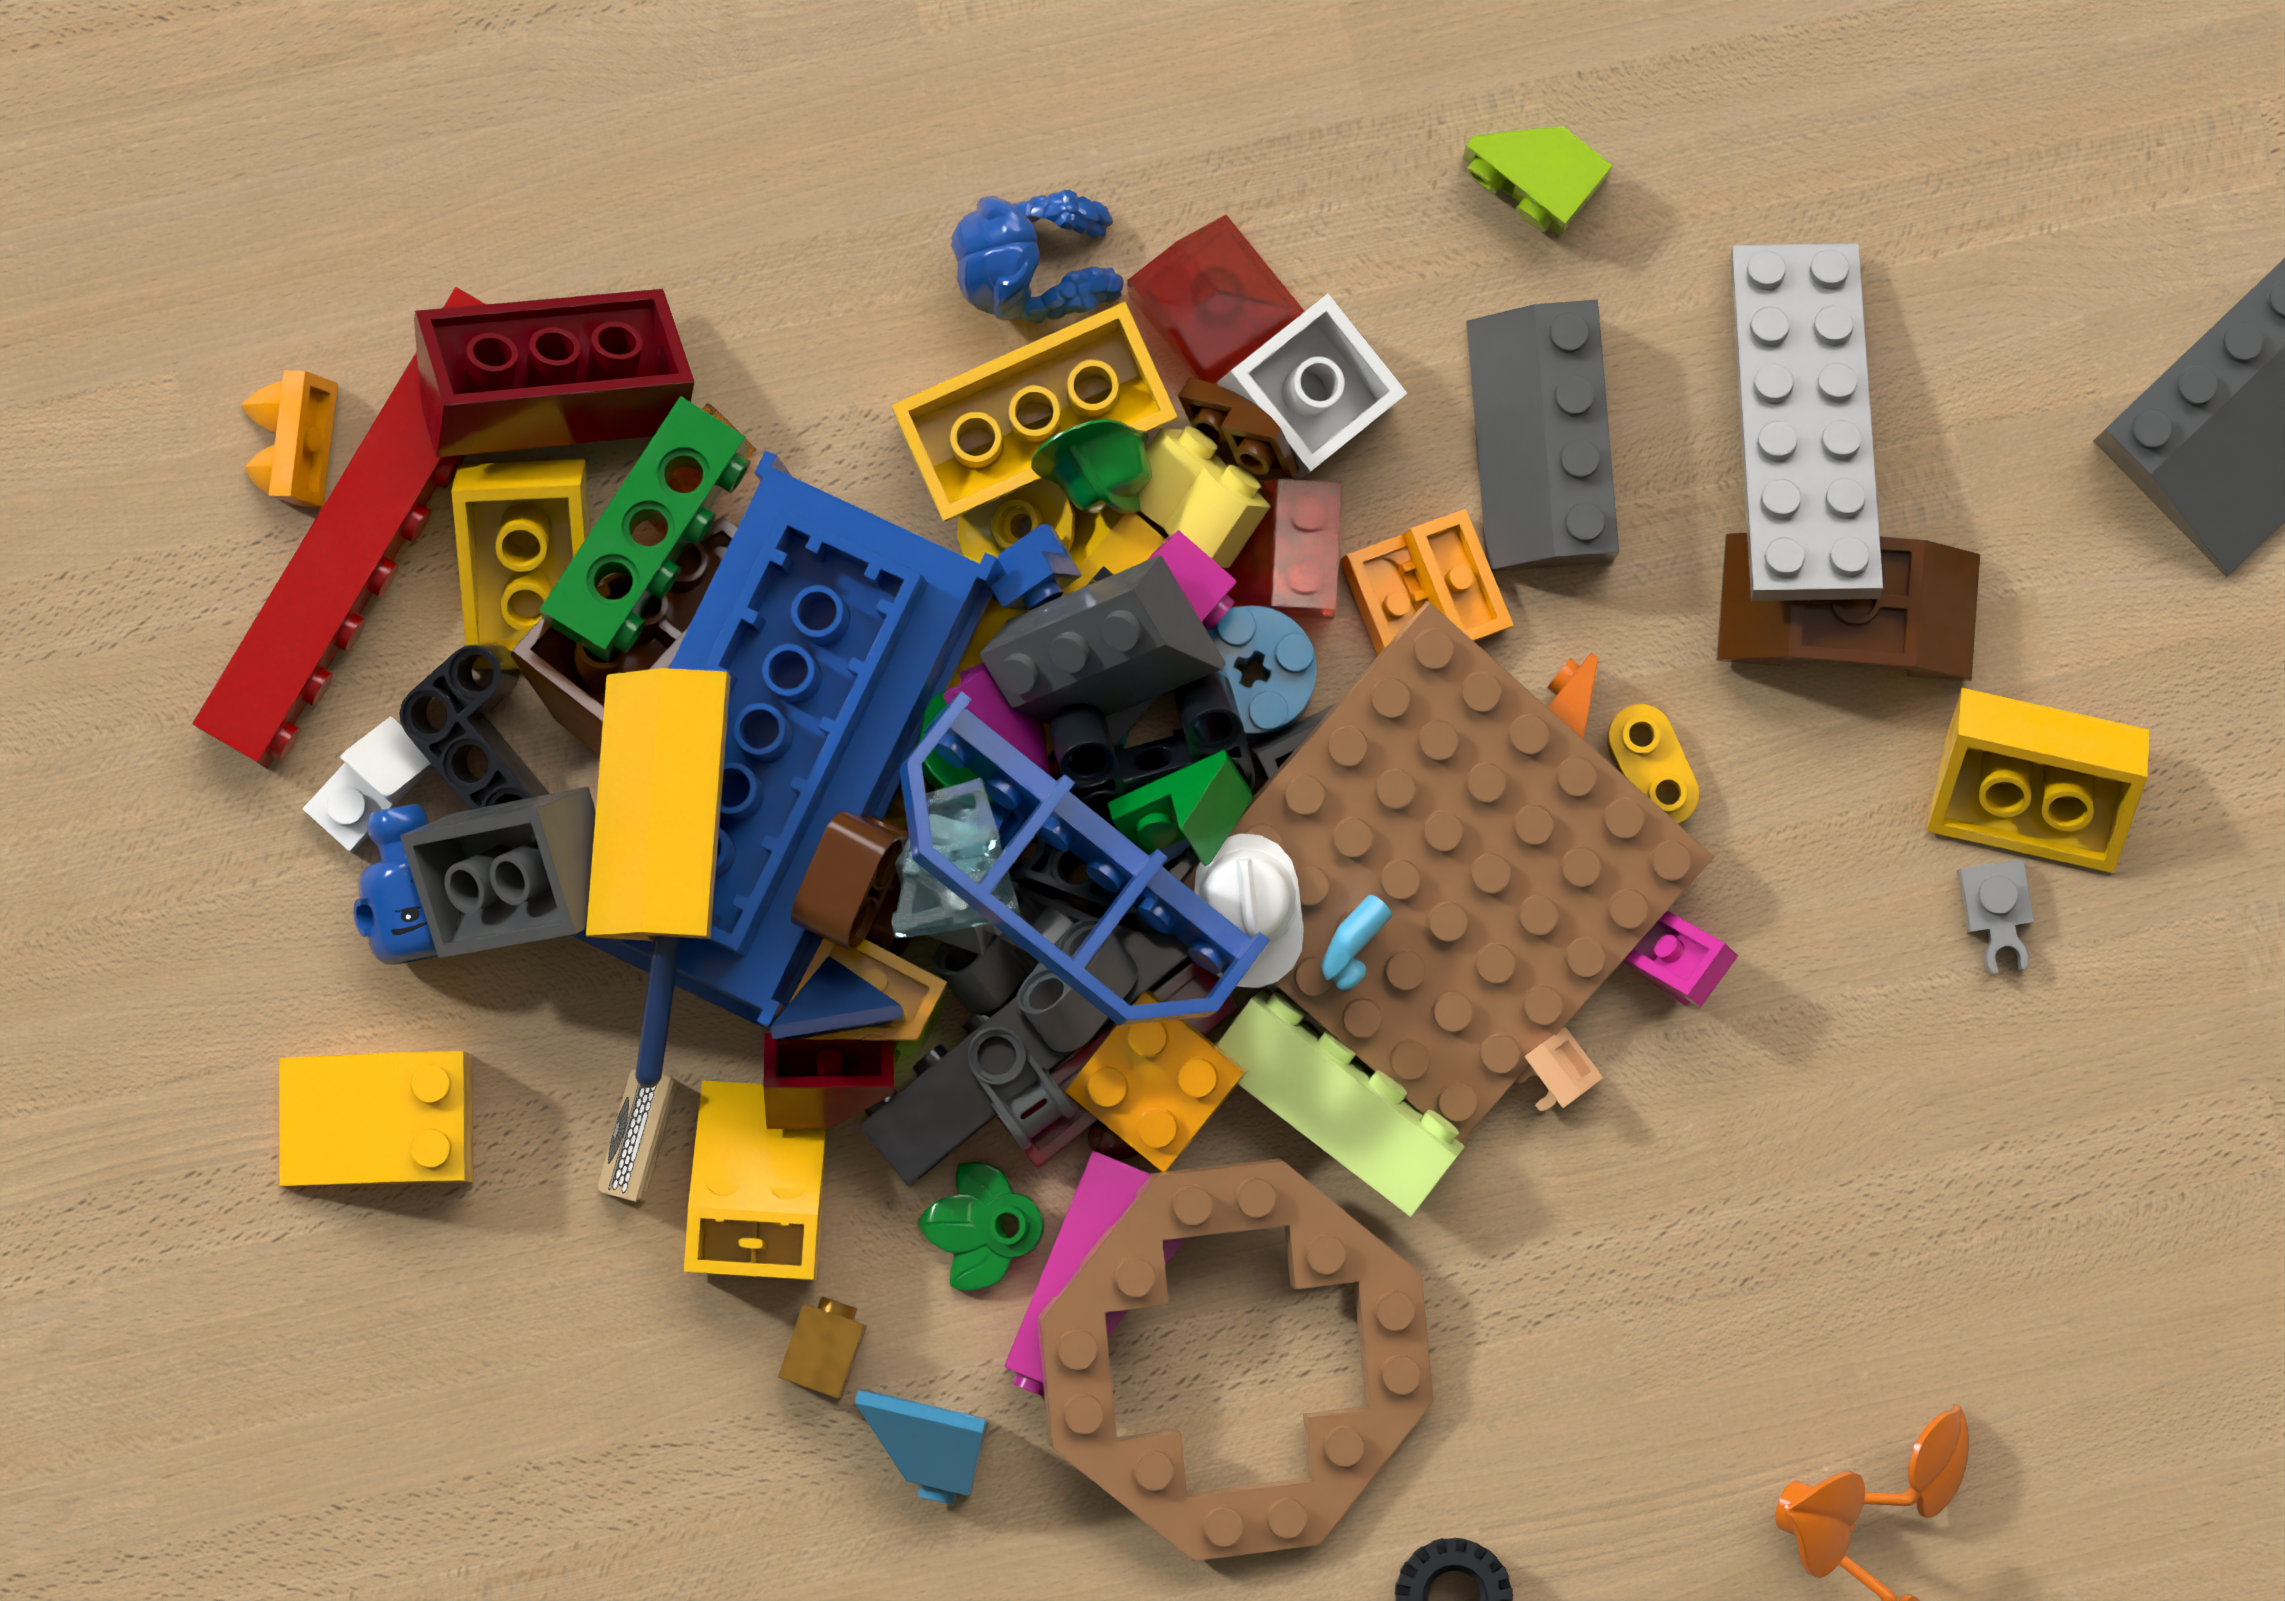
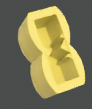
(1201, 495)

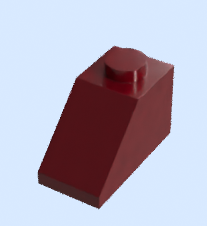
(824, 1080)

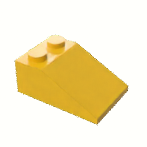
(514, 542)
(376, 1119)

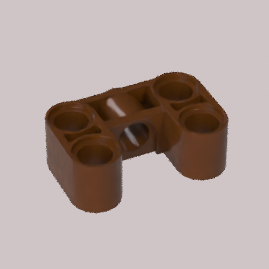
(853, 884)

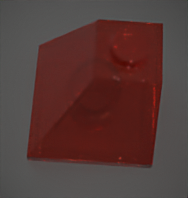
(1213, 299)

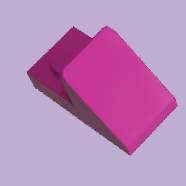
(1681, 959)

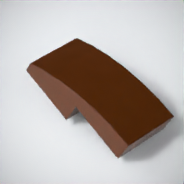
(1233, 419)

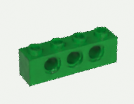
(684, 440)

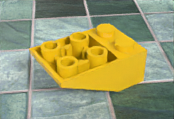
(753, 1190)

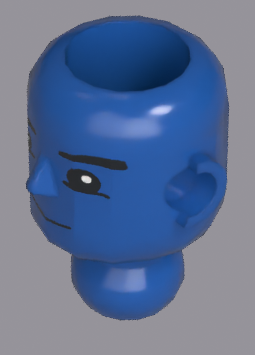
(389, 899)

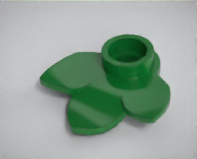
(973, 1226)

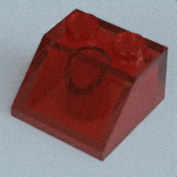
(1293, 551)

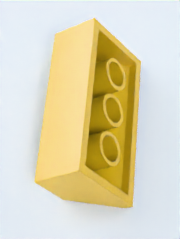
(985, 425)

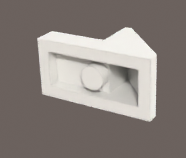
(374, 778)

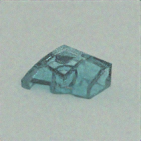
(966, 836)

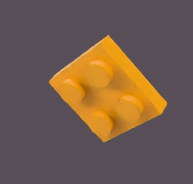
(1156, 1085)

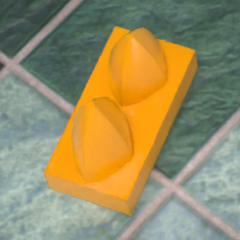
(303, 418)

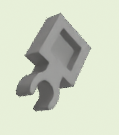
(1995, 902)

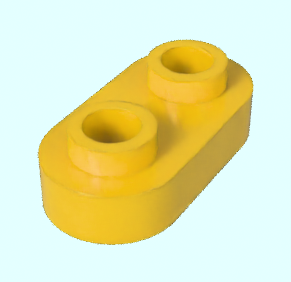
(1654, 763)

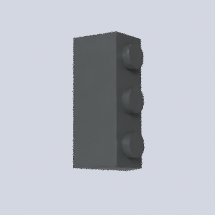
(1103, 645)
(505, 872)

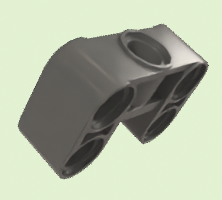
(1049, 1003)

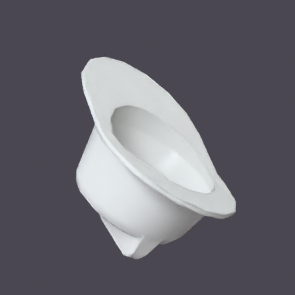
(1257, 892)

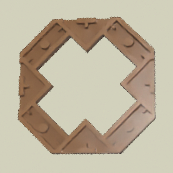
(1341, 1444)

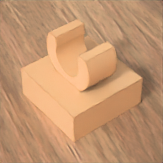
(1562, 1069)

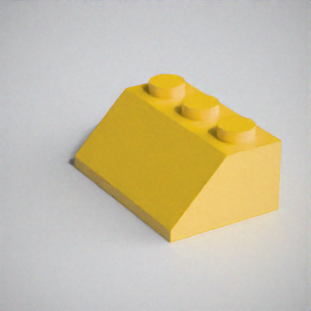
(2039, 780)

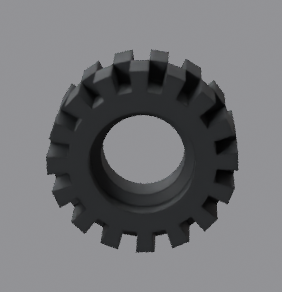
(1453, 1555)

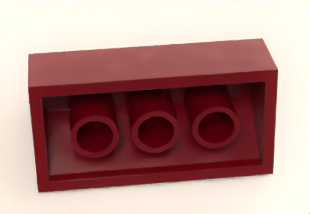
(549, 371)

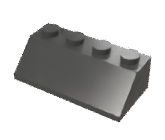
(1543, 436)

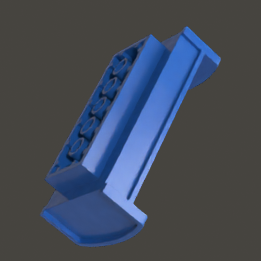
(832, 657)

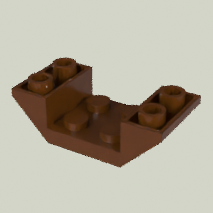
(1915, 626)

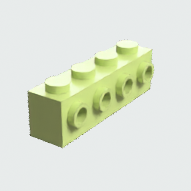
(1338, 1102)

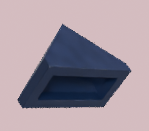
(835, 1003)

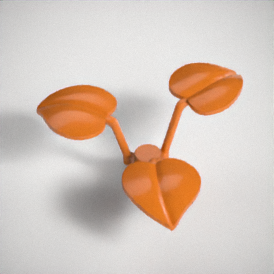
(1827, 1512)

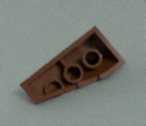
(574, 679)

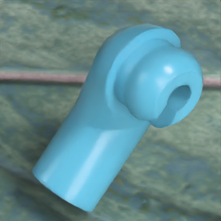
(1349, 939)

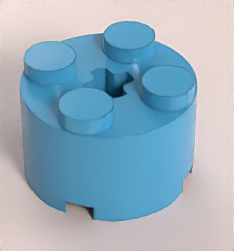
(1287, 661)

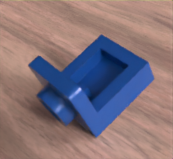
(1035, 570)

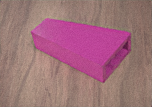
(1098, 1202)

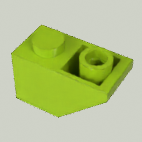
(1541, 169)

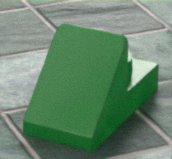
(1190, 804)

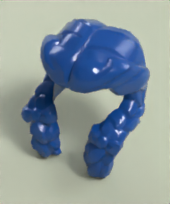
(1000, 256)

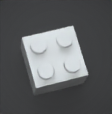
(1317, 383)

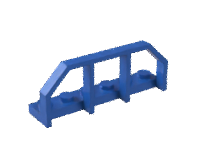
(1111, 862)

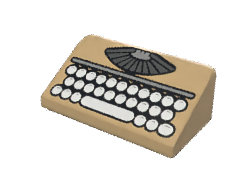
(637, 1139)

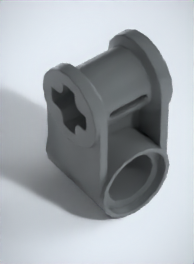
(1020, 1089)

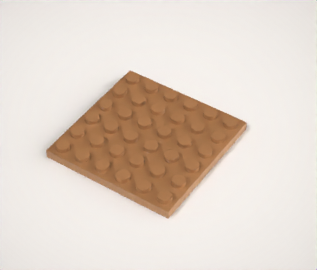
(1493, 842)

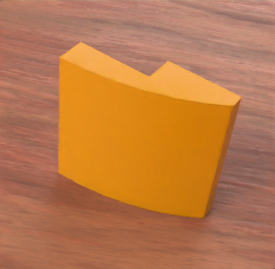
(1430, 564)

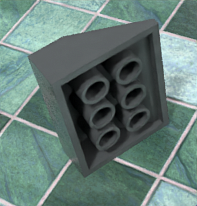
(2213, 431)

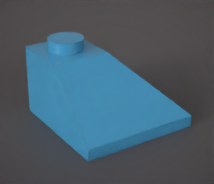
(927, 1443)

